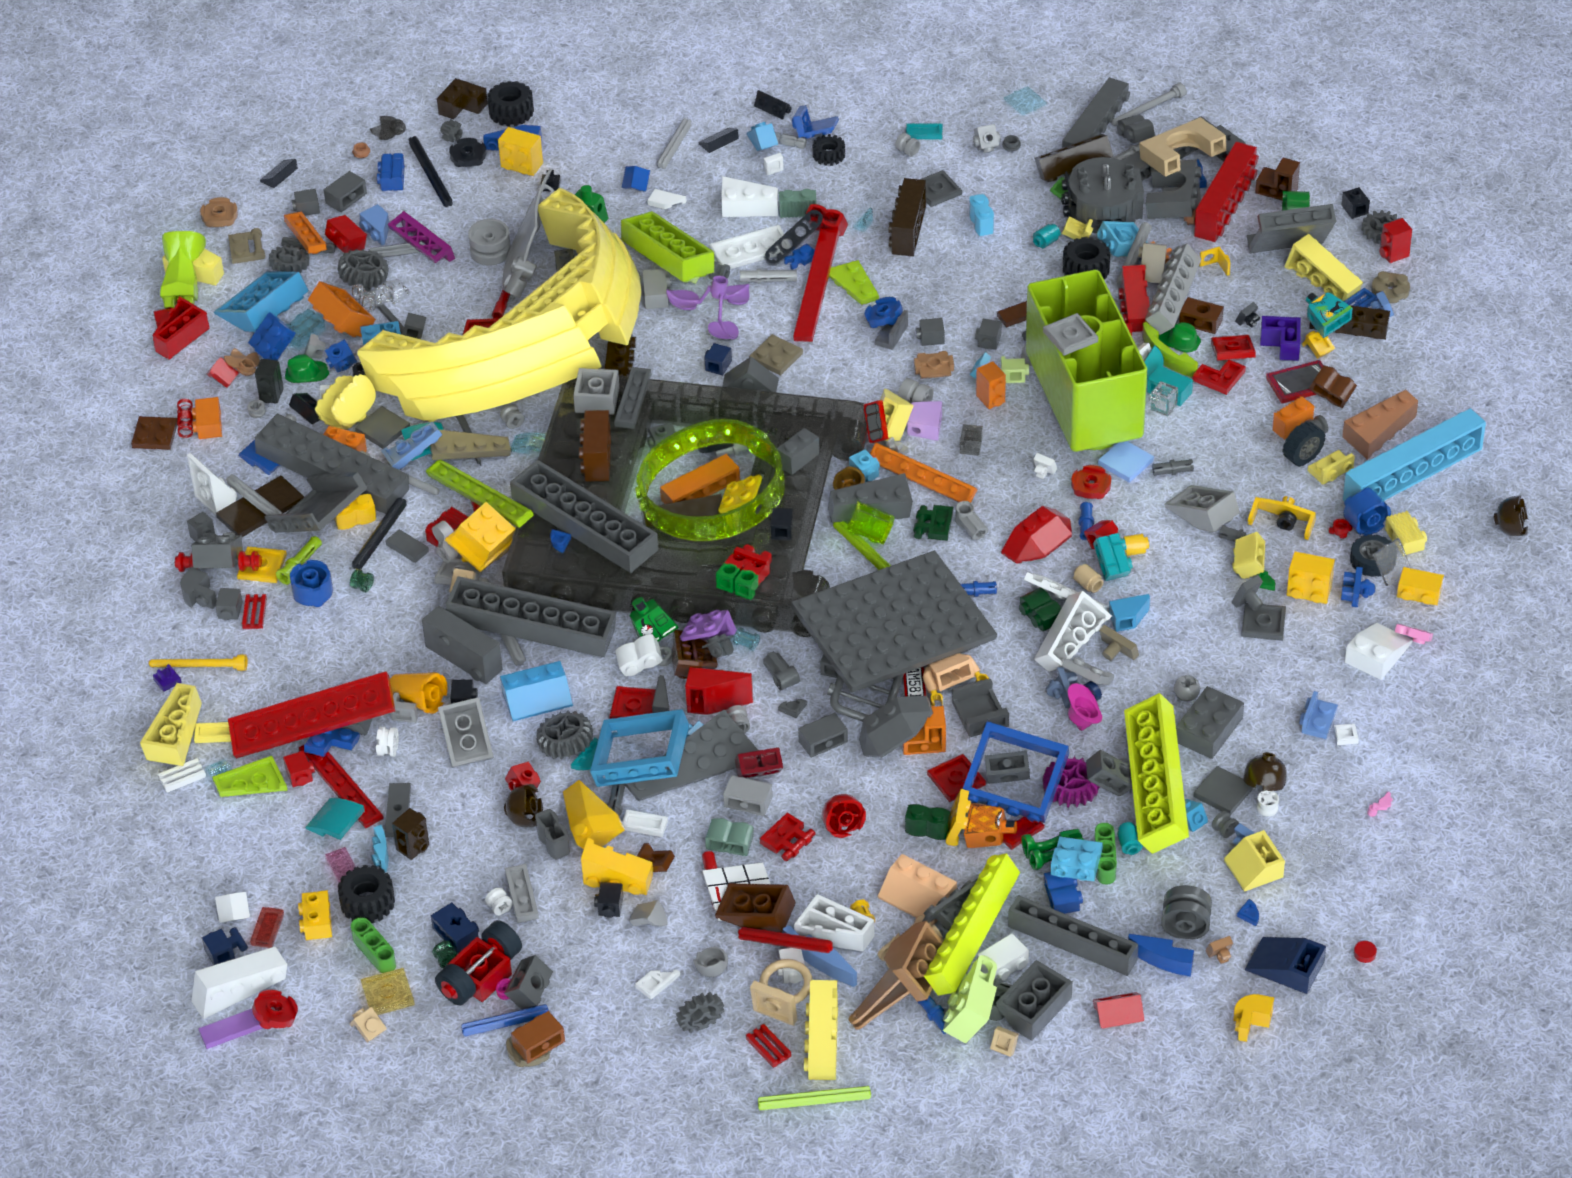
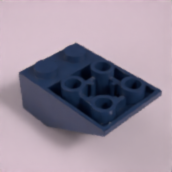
(1288, 961)

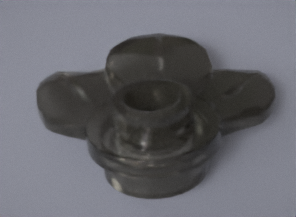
(389, 128)

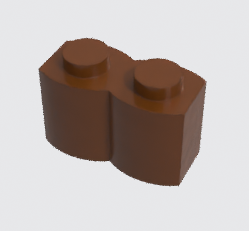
(1333, 386)

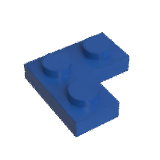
(339, 738)

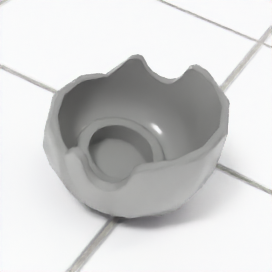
(711, 962)

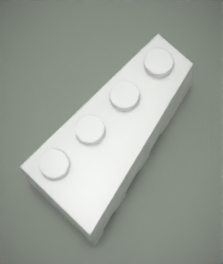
(1071, 629)
(236, 980)

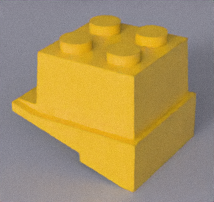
(482, 537)

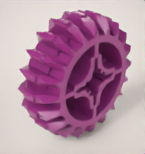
(1073, 785)

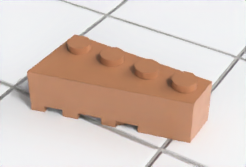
(1380, 423)

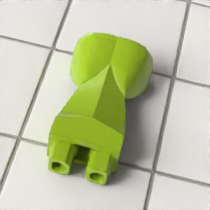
(180, 277)

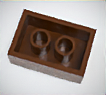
(596, 445)

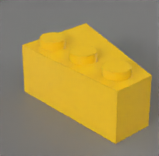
(607, 866)

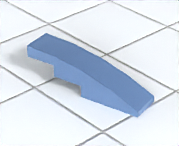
(829, 963)

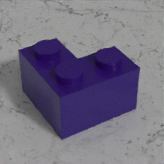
(1282, 333)

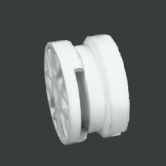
(387, 741)

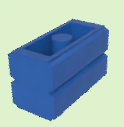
(391, 172)

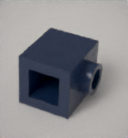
(718, 359)

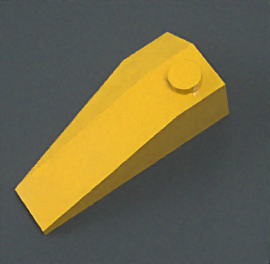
(590, 816)

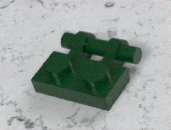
(939, 524)

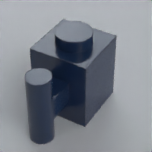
(220, 948)

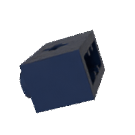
(454, 926)

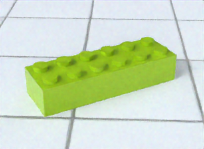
(667, 246)

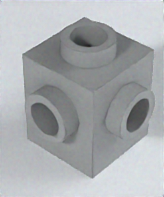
(984, 132)

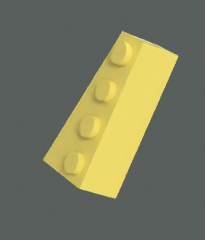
(1322, 268)
(173, 727)
(821, 1030)

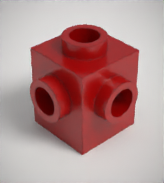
(522, 775)

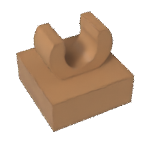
(1220, 949)

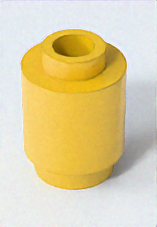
(1136, 544)

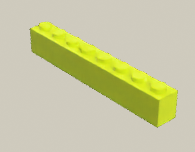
(972, 924)

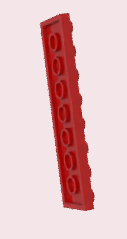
(311, 714)

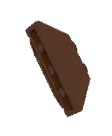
(690, 654)

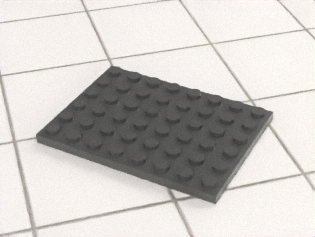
(893, 621)

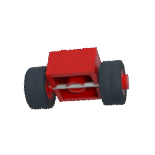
(480, 965)

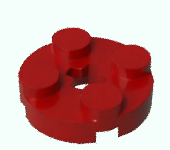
(1096, 490)
(270, 1018)

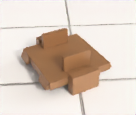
(934, 364)

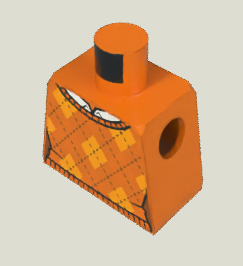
(987, 826)

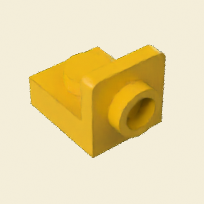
(1318, 344)

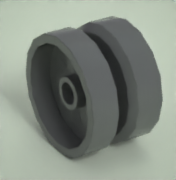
(1186, 912)

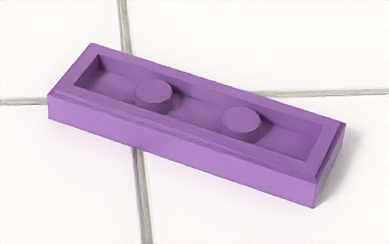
(229, 1028)

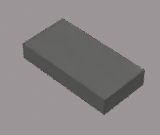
(407, 546)

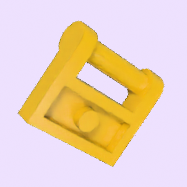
(959, 820)

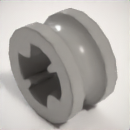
(256, 404)
(668, 656)

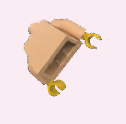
(948, 673)

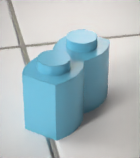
(981, 215)

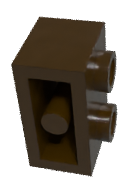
(410, 833)

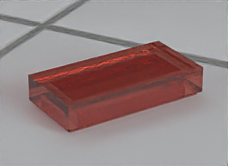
(267, 927)

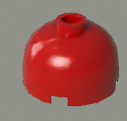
(843, 811)

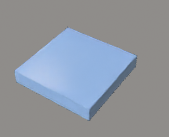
(1126, 460)

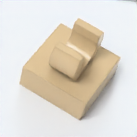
(1004, 1041)

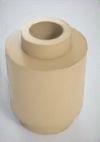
(1088, 578)

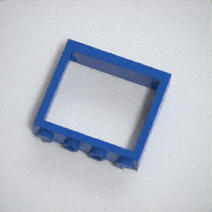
(1026, 741)

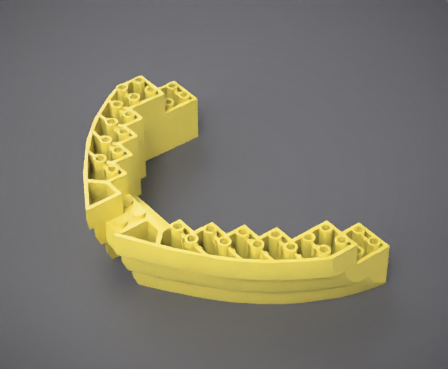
(534, 343)

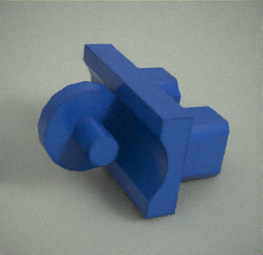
(1364, 588)

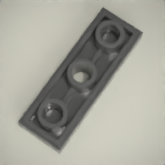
(397, 804)

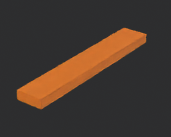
(923, 474)

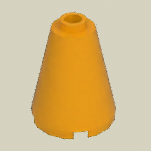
(421, 688)

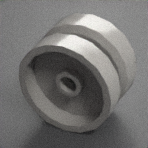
(489, 241)

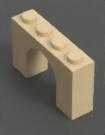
(1197, 133)

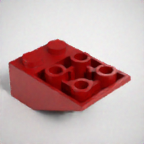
(717, 690)

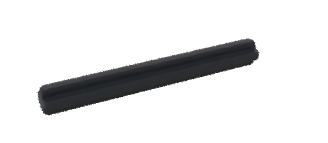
(379, 533)

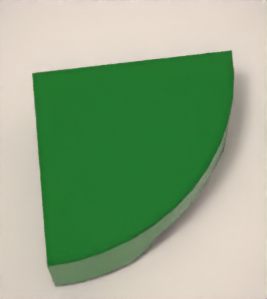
(1268, 582)

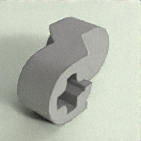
(444, 550)

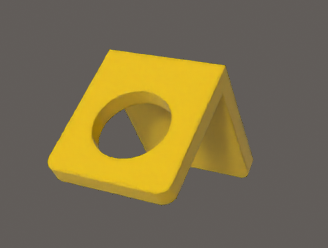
(1218, 256)

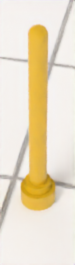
(239, 662)

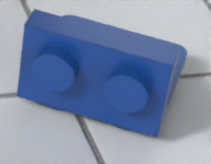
(808, 129)

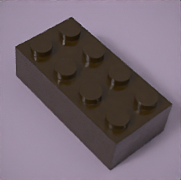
(907, 217)

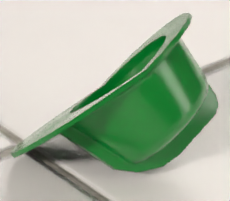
(1181, 337)
(304, 369)

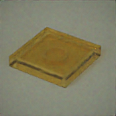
(387, 991)

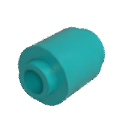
(1046, 235)
(1128, 838)

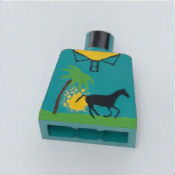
(1327, 313)

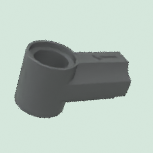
(782, 674)

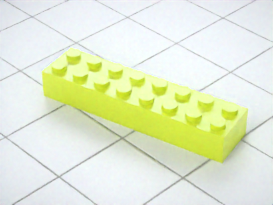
(1156, 773)

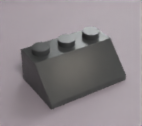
(1035, 999)

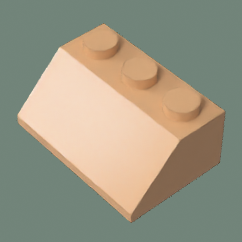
(914, 886)

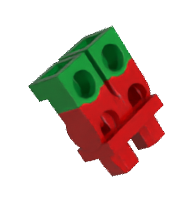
(744, 571)

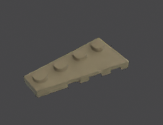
(468, 445)

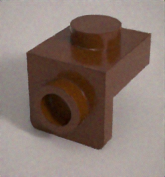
(660, 859)

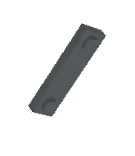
(633, 397)

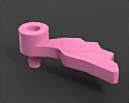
(1383, 804)

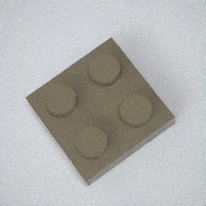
(776, 354)

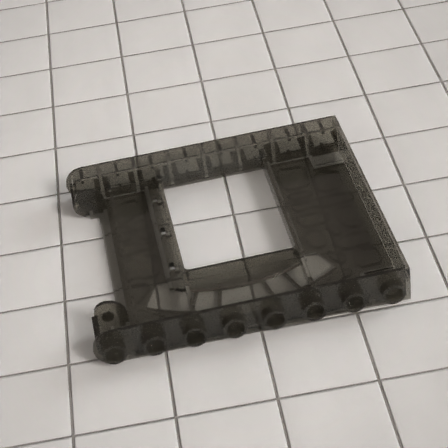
(683, 570)

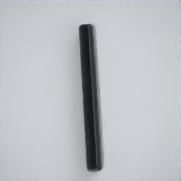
(430, 171)

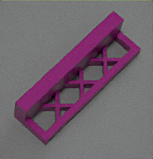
(423, 234)

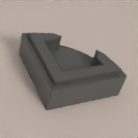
(792, 708)

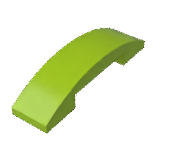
(1179, 363)

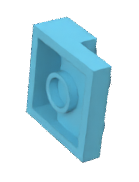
(1118, 236)
(1076, 859)

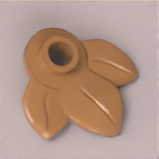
(244, 364)

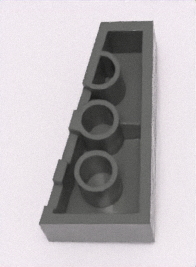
(886, 494)

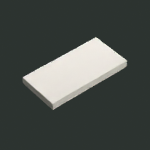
(748, 247)

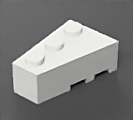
(748, 199)
(835, 923)

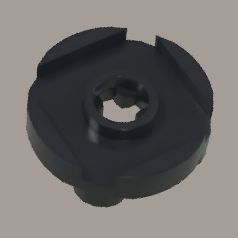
(461, 158)

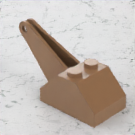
(908, 963)

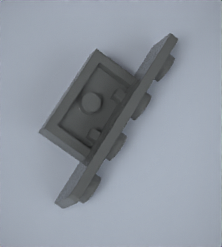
(949, 908)

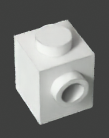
(789, 974)

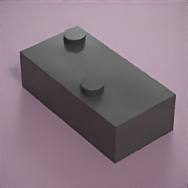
(462, 644)

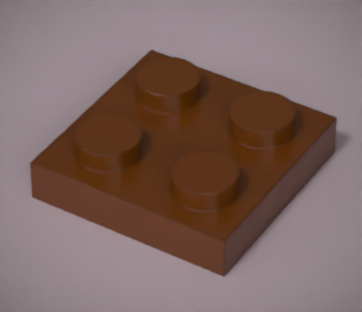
(154, 433)

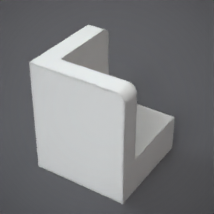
(232, 907)

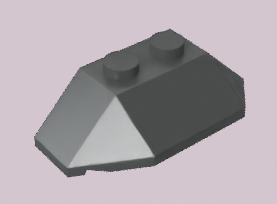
(893, 725)

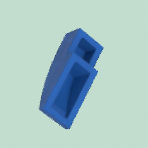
(1163, 955)

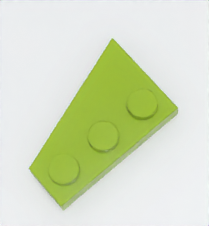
(855, 281)
(251, 778)

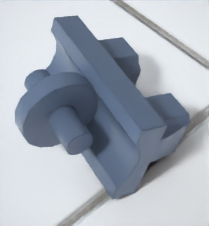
(1059, 686)

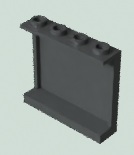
(1286, 227)
(321, 505)

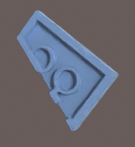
(406, 450)

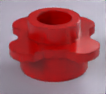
(1340, 528)

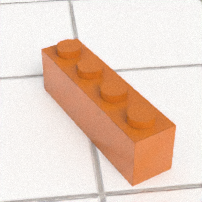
(701, 481)

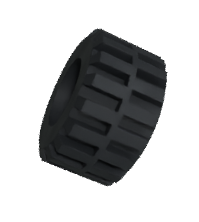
(510, 103)
(1086, 255)
(362, 881)

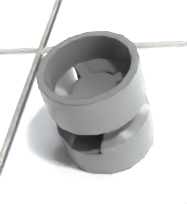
(913, 392)

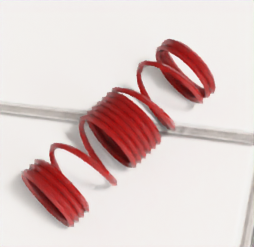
(181, 414)

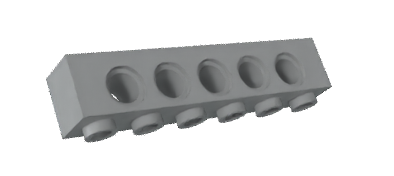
(1173, 288)

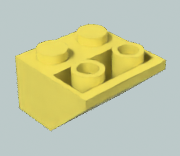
(896, 413)
(1255, 861)

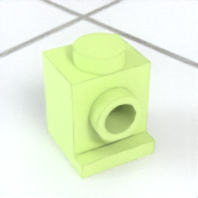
(1014, 369)

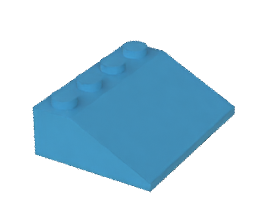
(268, 293)

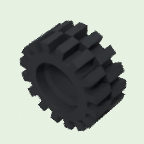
(820, 146)

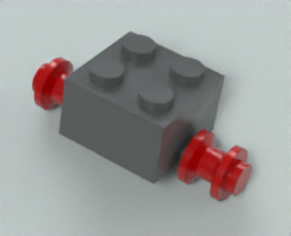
(218, 552)

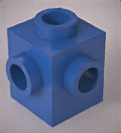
(340, 356)

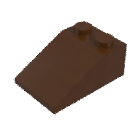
(757, 906)

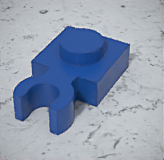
(801, 255)

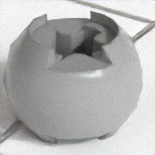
(1187, 688)

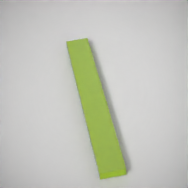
(479, 492)

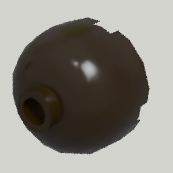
(1512, 516)
(1266, 771)
(521, 803)

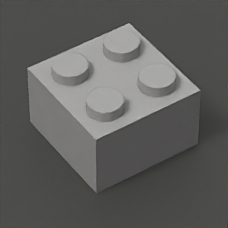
(596, 390)

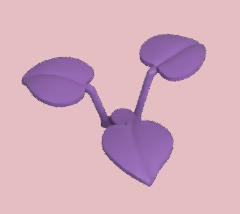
(734, 294)

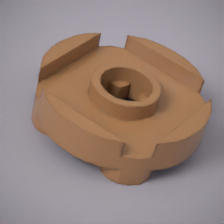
(210, 213)

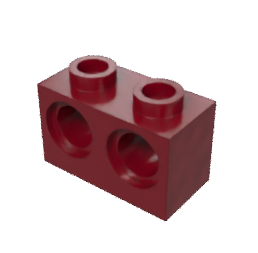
(759, 763)

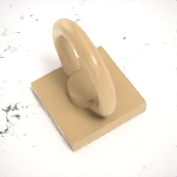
(774, 1001)

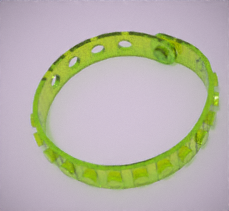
(695, 437)

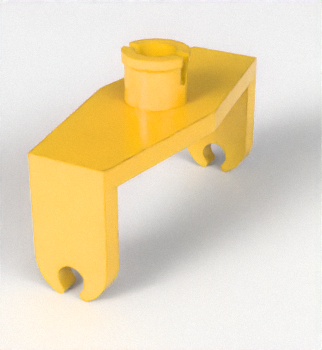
(1277, 507)

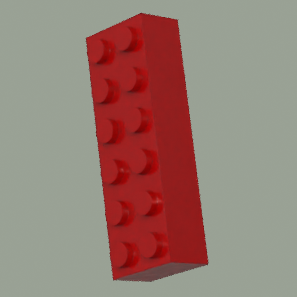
(1226, 192)

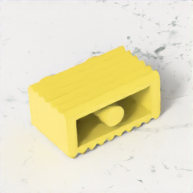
(1407, 530)
(1249, 555)

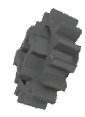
(1373, 224)
(289, 259)
(700, 1012)

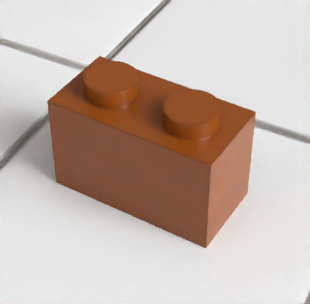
(538, 1037)

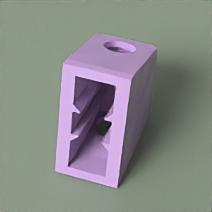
(925, 420)

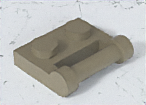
(240, 248)

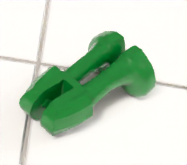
(1034, 850)

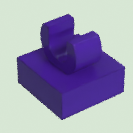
(166, 678)

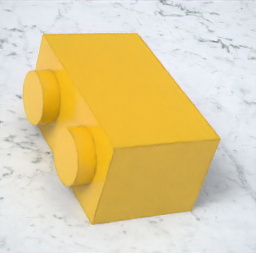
(1420, 586)

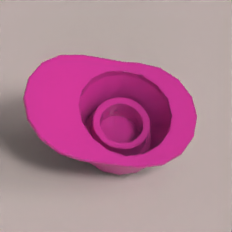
(1083, 707)

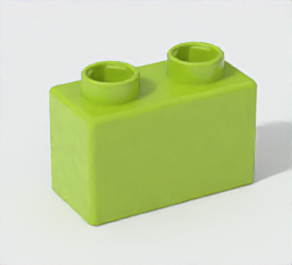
(1098, 388)

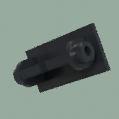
(771, 105)

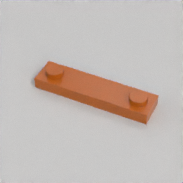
(305, 232)

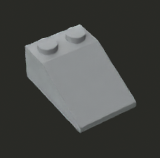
(1204, 507)
(465, 732)

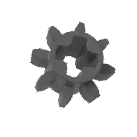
(451, 131)

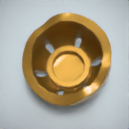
(847, 475)

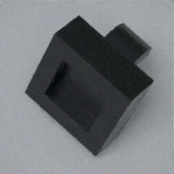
(553, 180)
(1248, 315)

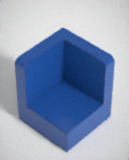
(635, 178)

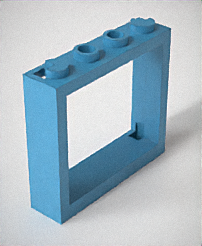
(646, 768)

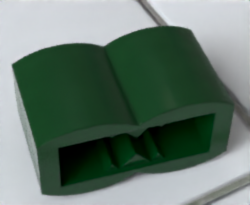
(1039, 608)
(927, 821)

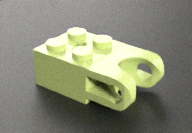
(972, 1001)

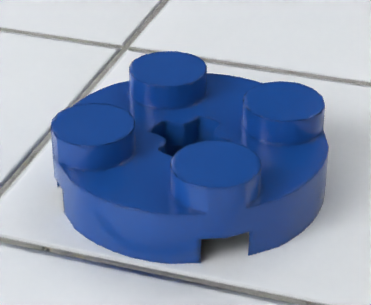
(883, 312)

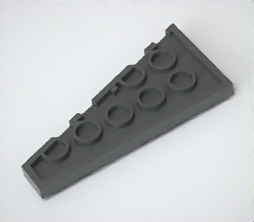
(704, 755)

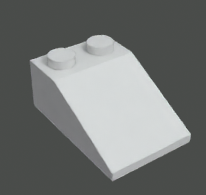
(208, 487)
(1376, 650)

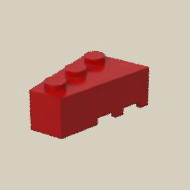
(1134, 296)
(180, 328)

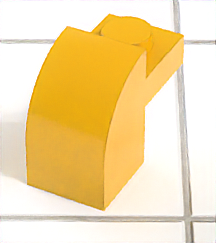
(1253, 1010)

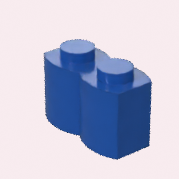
(1062, 893)

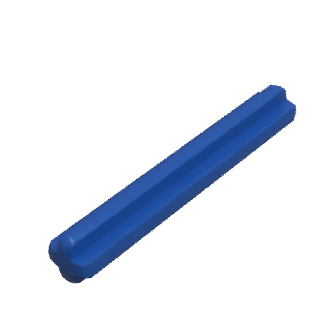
(502, 1020)

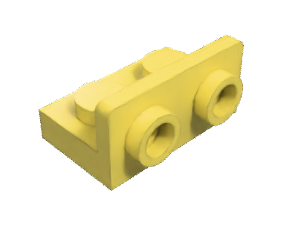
(1331, 466)

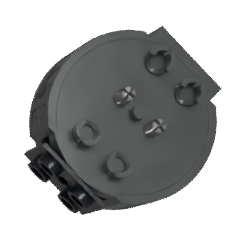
(1103, 192)

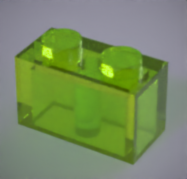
(870, 523)

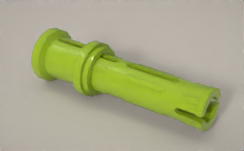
(301, 557)

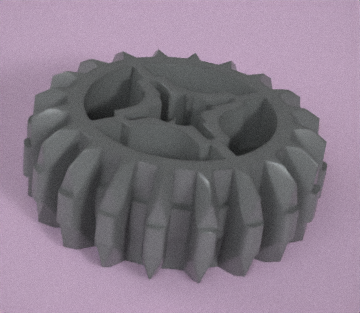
(363, 268)
(564, 734)

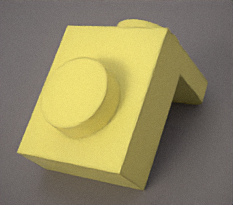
(1077, 229)

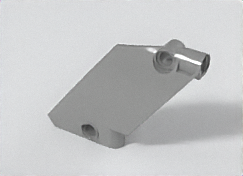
(516, 261)

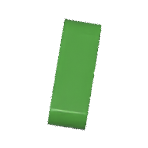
(1108, 864)
(373, 945)

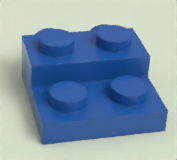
(271, 337)

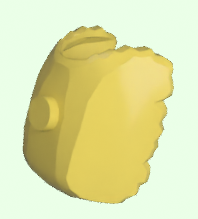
(346, 401)

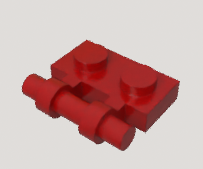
(781, 834)

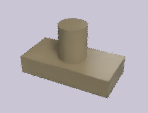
(1117, 644)

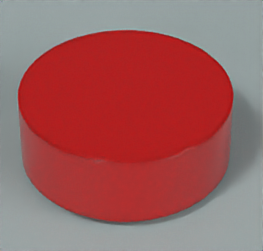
(1365, 951)

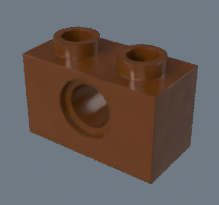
(1202, 315)

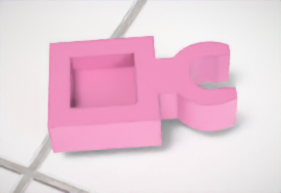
(1418, 635)

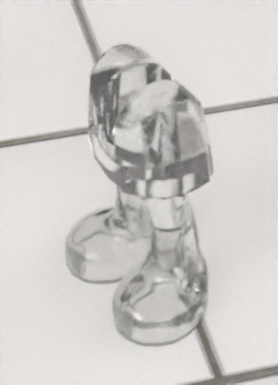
(390, 291)

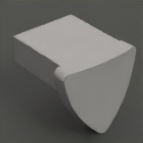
(649, 913)

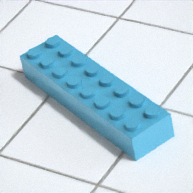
(1418, 457)

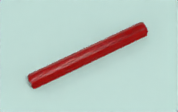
(785, 940)

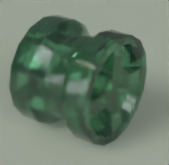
(361, 580)
(444, 953)

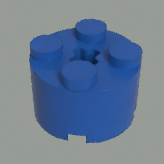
(1366, 511)
(311, 583)

